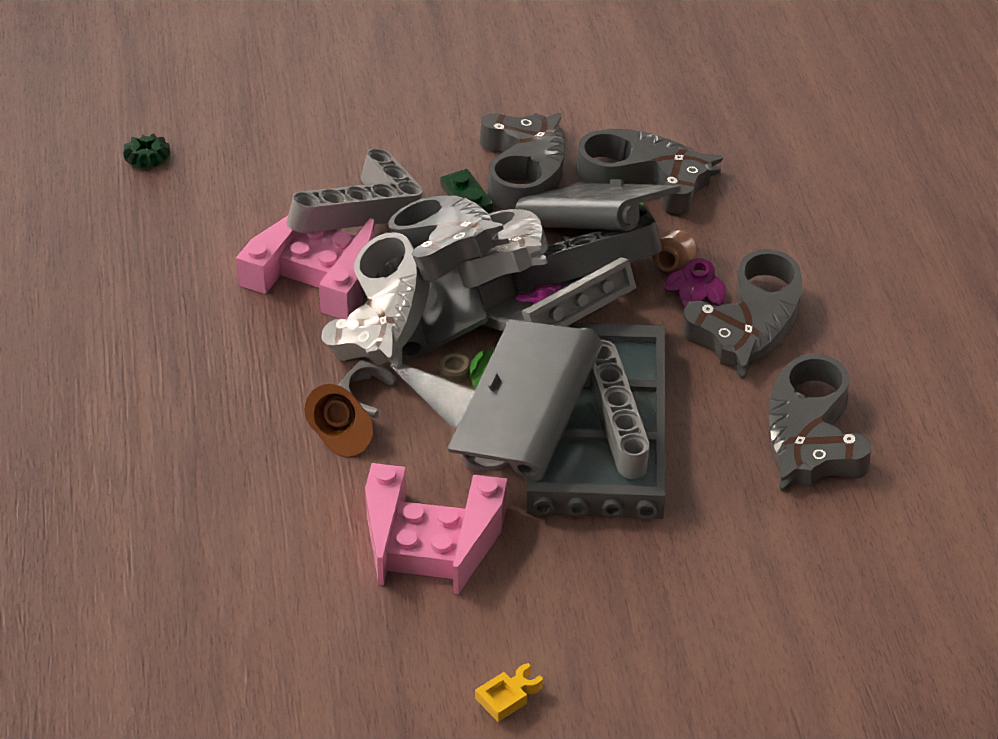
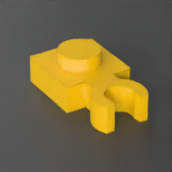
(505, 694)

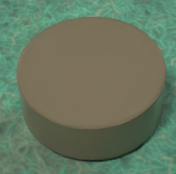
(454, 367)

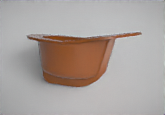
(339, 420)

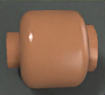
(676, 251)

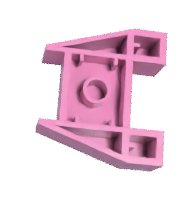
(313, 258)
(431, 537)

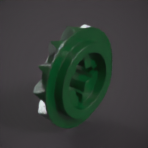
(146, 158)

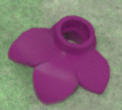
(696, 286)
(540, 292)

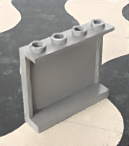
(573, 302)

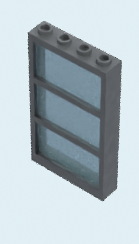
(582, 468)

